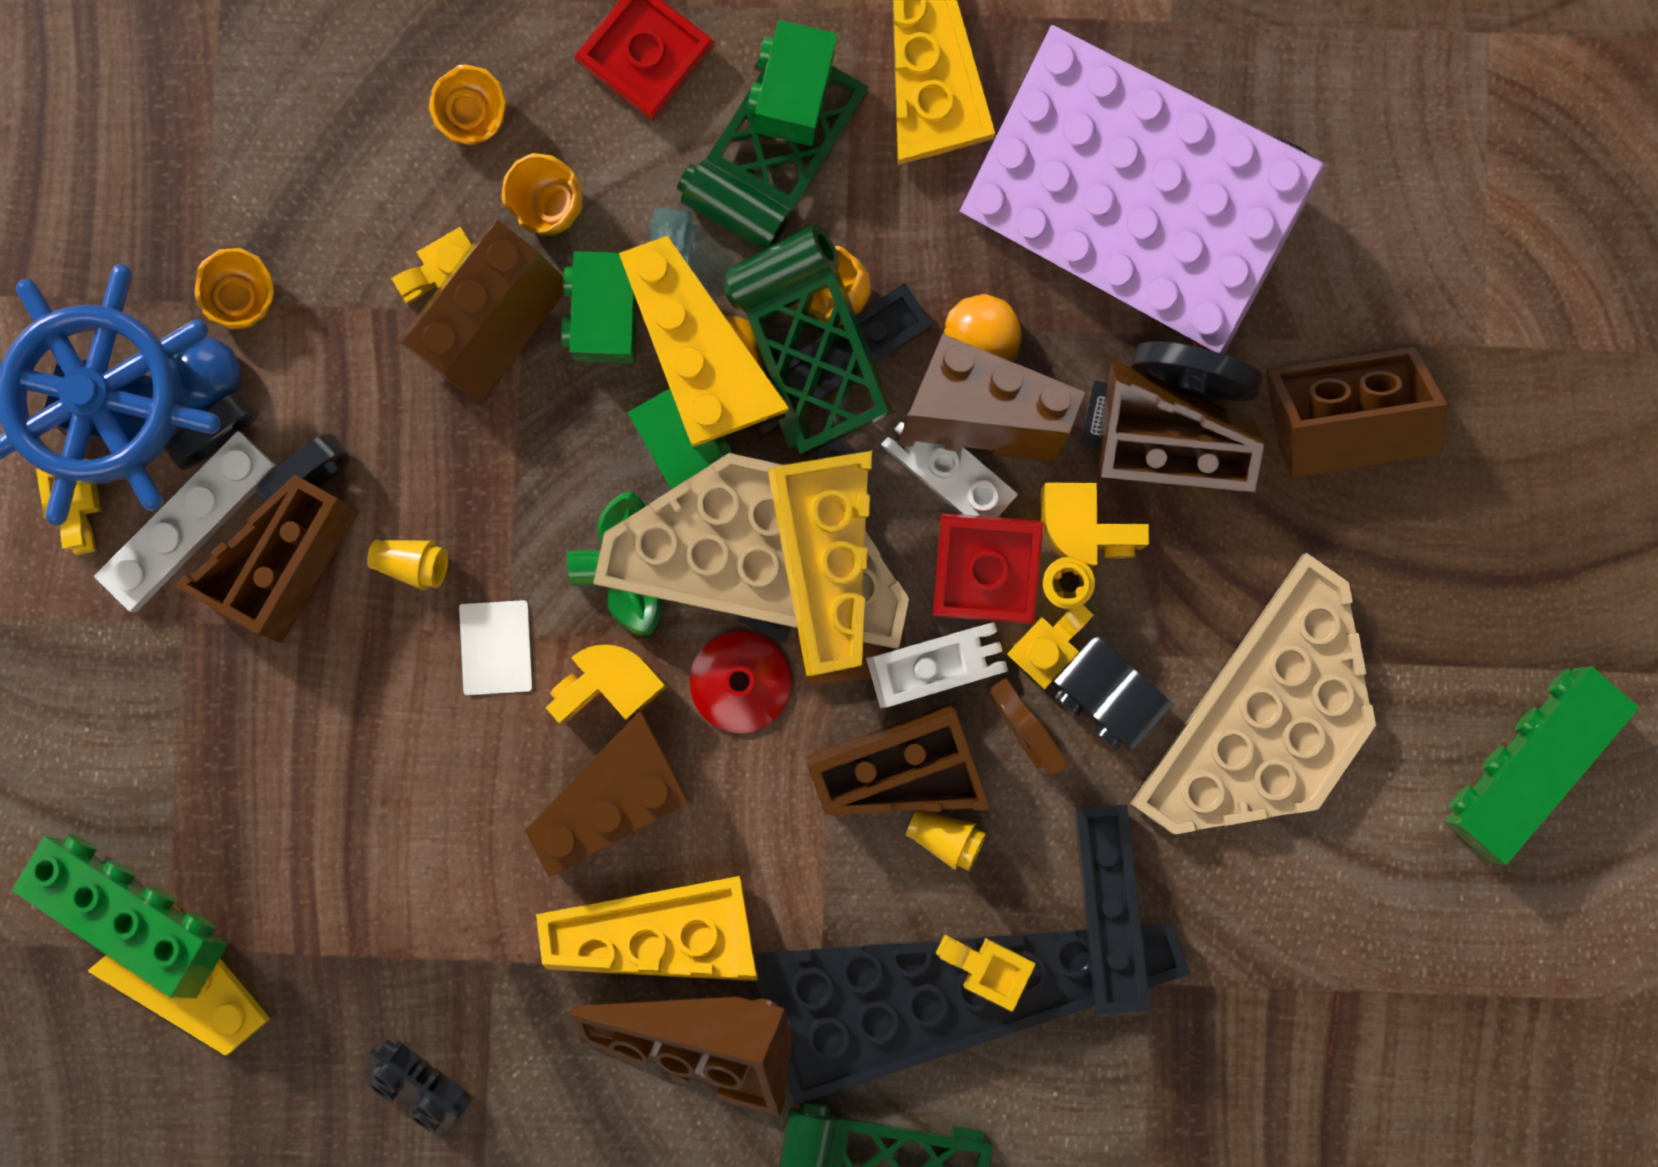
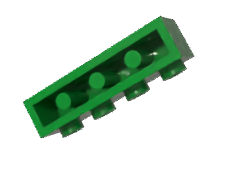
(1540, 763)
(121, 916)

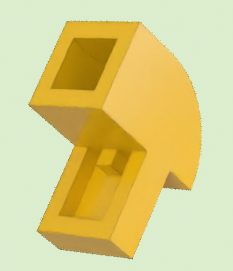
(1072, 525)
(616, 673)

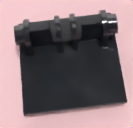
(391, 1080)

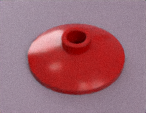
(767, 688)

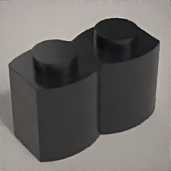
(1111, 695)

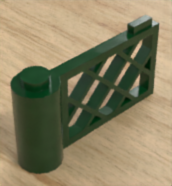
(751, 205)
(773, 283)
(820, 1139)

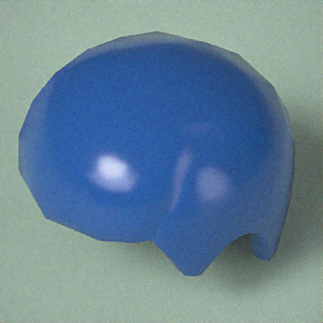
(207, 373)

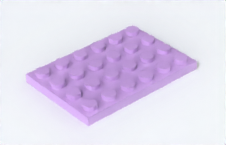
(1141, 189)

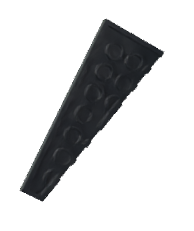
(902, 1005)

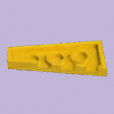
(936, 81)
(701, 355)
(822, 536)
(661, 933)

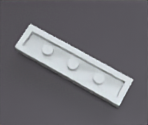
(185, 522)

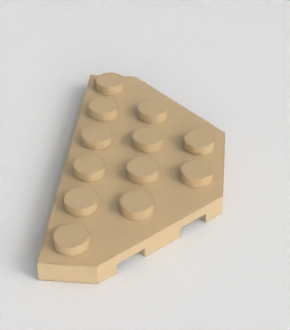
(722, 551)
(1275, 718)

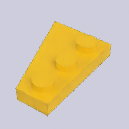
(219, 1017)

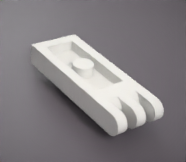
(954, 476)
(934, 665)

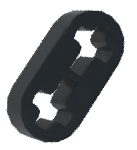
(192, 447)
(314, 463)

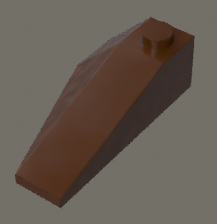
(717, 1040)

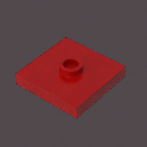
(644, 53)
(988, 568)

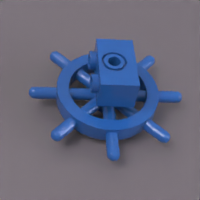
(85, 400)

